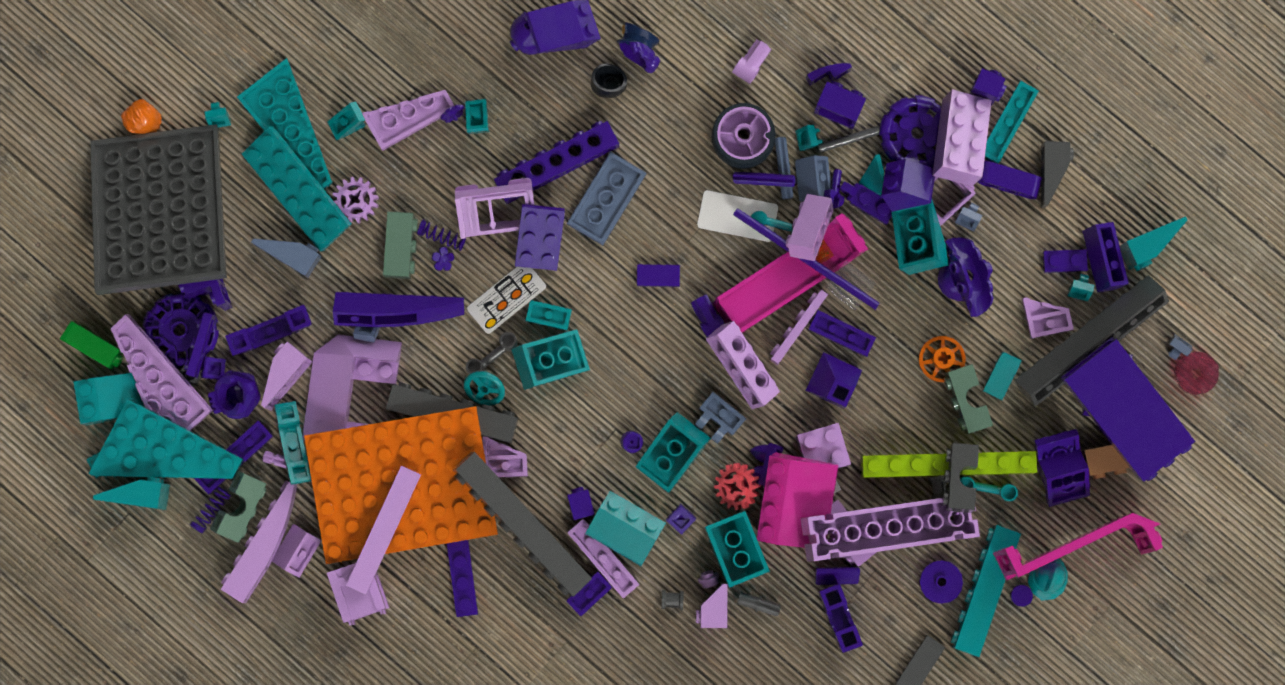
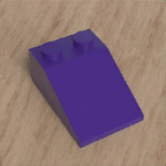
(563, 27)

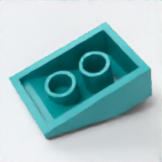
(919, 239)
(1144, 248)
(550, 359)
(104, 397)
(673, 452)
(140, 493)

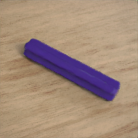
(764, 179)

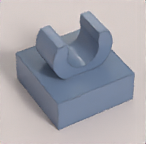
(969, 217)
(1179, 345)

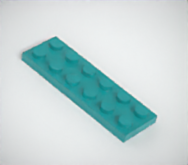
(296, 188)

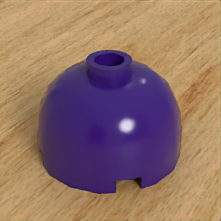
(522, 36)

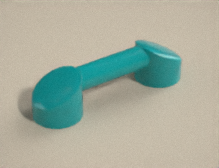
(762, 218)
(1006, 491)

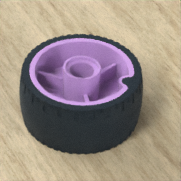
(743, 152)

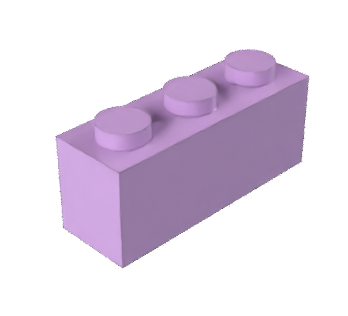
(810, 227)

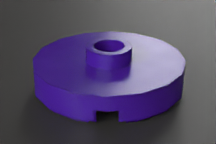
(929, 582)

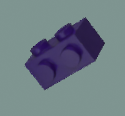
(989, 85)

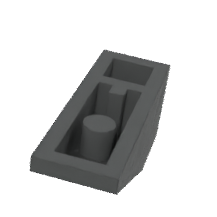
(1054, 163)

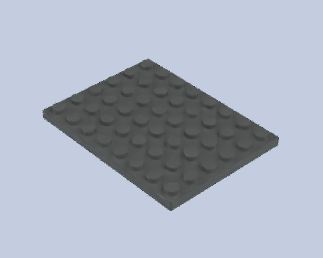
(157, 210)

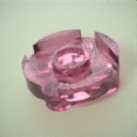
(1208, 369)

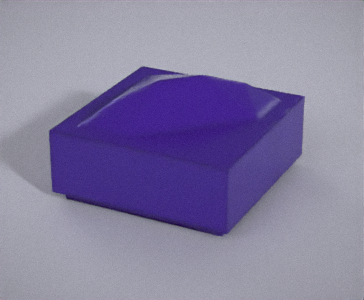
(213, 368)
(680, 519)

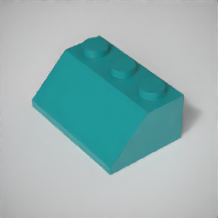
(625, 528)
(736, 549)

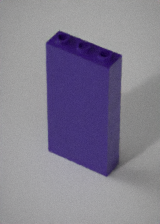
(1128, 410)

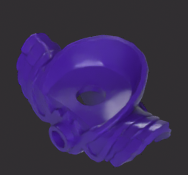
(955, 281)

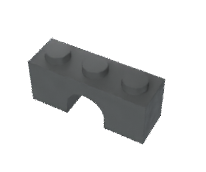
(960, 458)

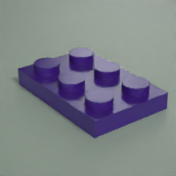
(539, 237)

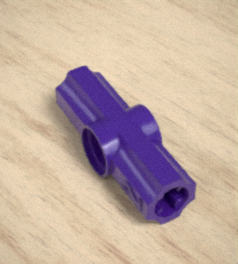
(707, 315)

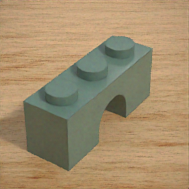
(971, 418)
(234, 524)

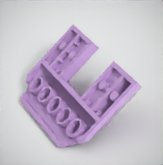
(333, 376)

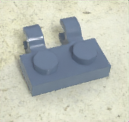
(721, 413)

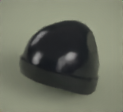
(608, 81)

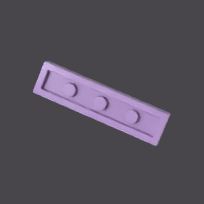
(792, 333)
(604, 560)

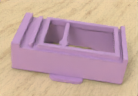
(466, 206)

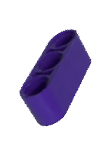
(1010, 180)

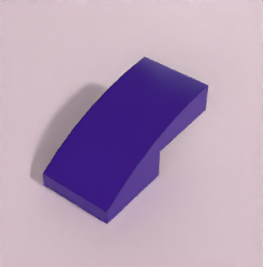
(833, 71)

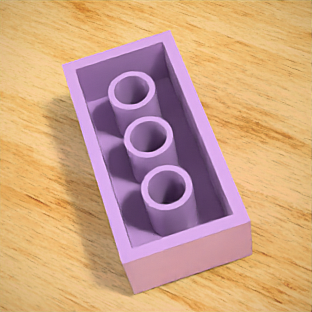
(962, 138)

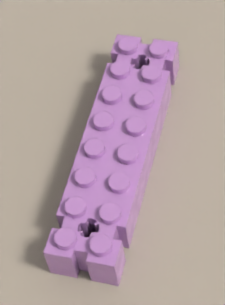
(885, 529)

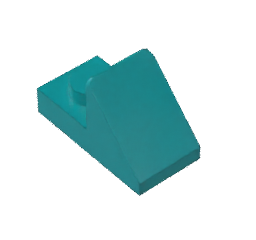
(477, 116)
(347, 121)

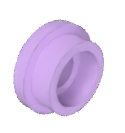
(708, 579)

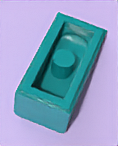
(1002, 375)

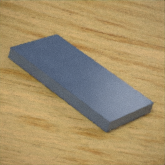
(606, 198)

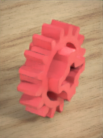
(744, 481)

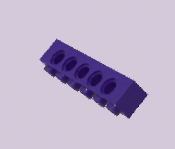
(569, 163)

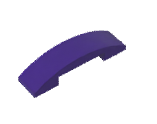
(269, 331)

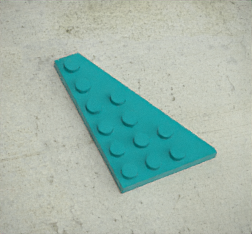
(156, 447)

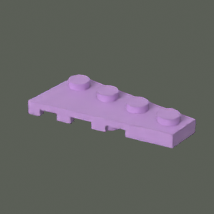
(401, 120)

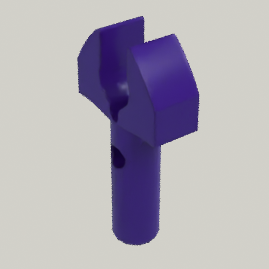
(837, 198)

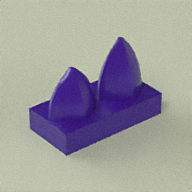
(762, 454)

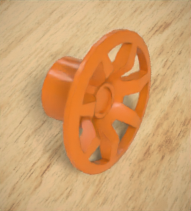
(942, 358)

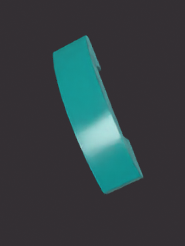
(292, 442)

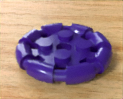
(907, 123)
(173, 318)

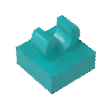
(217, 115)
(807, 137)
(1081, 288)

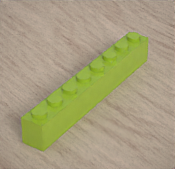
(935, 465)

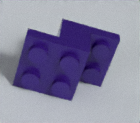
(214, 288)
(1062, 467)

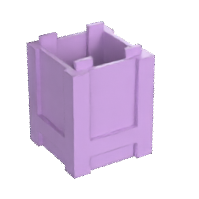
(353, 603)

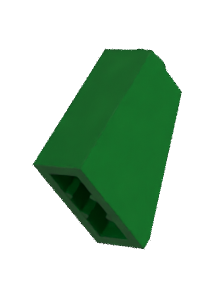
(92, 345)

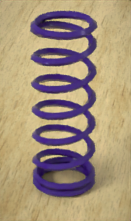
(421, 231)
(197, 527)

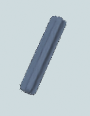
(783, 165)

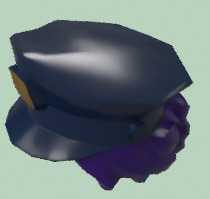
(638, 46)

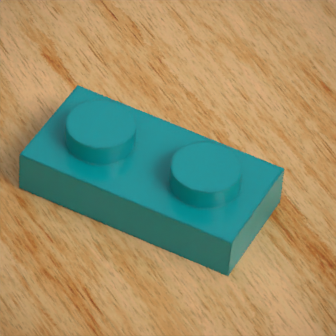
(548, 315)

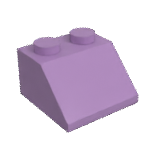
(714, 609)

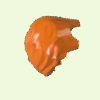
(141, 118)

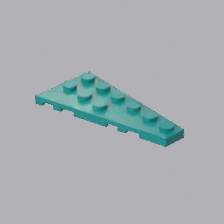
(278, 103)

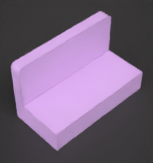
(296, 550)

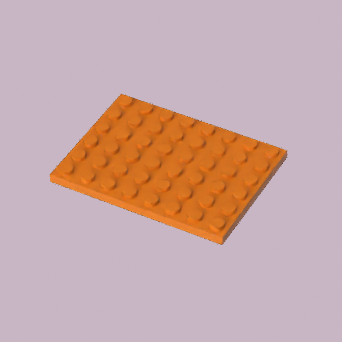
(357, 468)

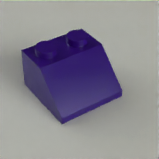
(907, 184)

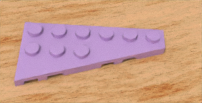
(157, 379)

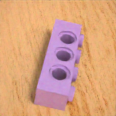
(742, 365)

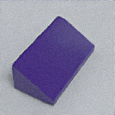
(834, 576)

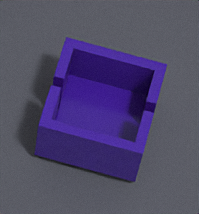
(840, 104)

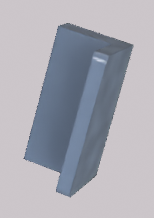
(812, 176)

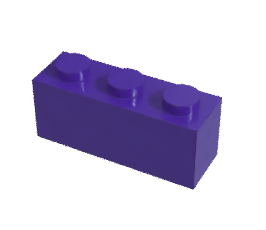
(1105, 257)

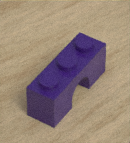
(840, 618)

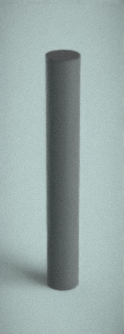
(848, 139)

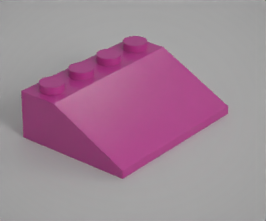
(794, 491)

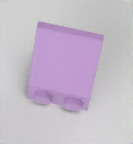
(284, 372)

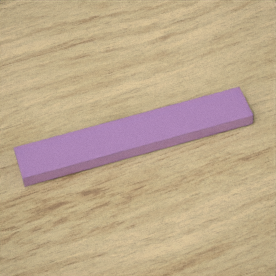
(383, 530)

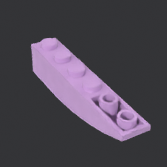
(260, 548)

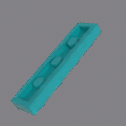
(1009, 121)

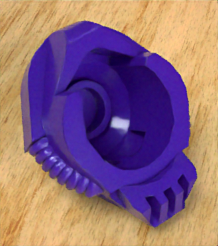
(235, 395)

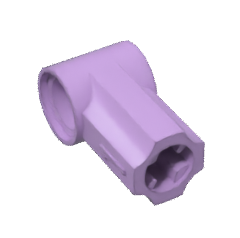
(748, 67)

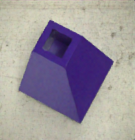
(834, 380)

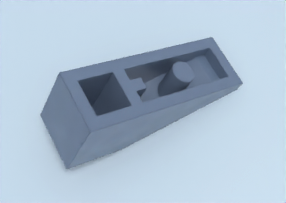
(293, 254)

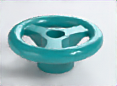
(486, 385)

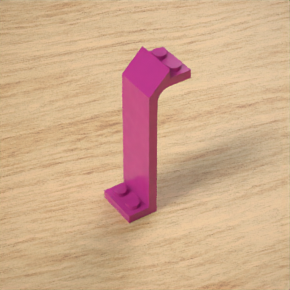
(786, 278)
(1140, 528)

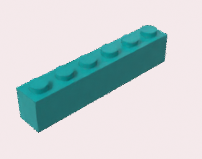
(984, 594)

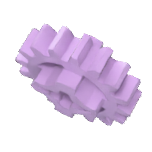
(360, 193)

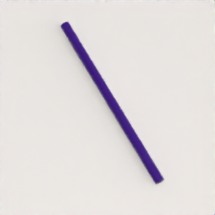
(813, 264)

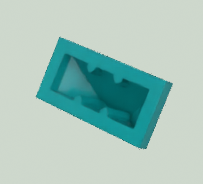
(874, 176)

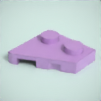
(1045, 318)
(504, 460)

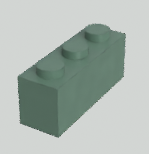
(400, 245)

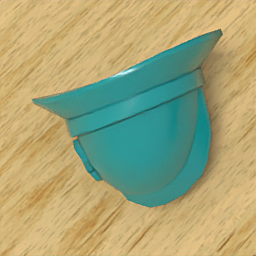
(1048, 580)

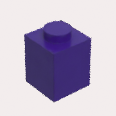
(580, 503)

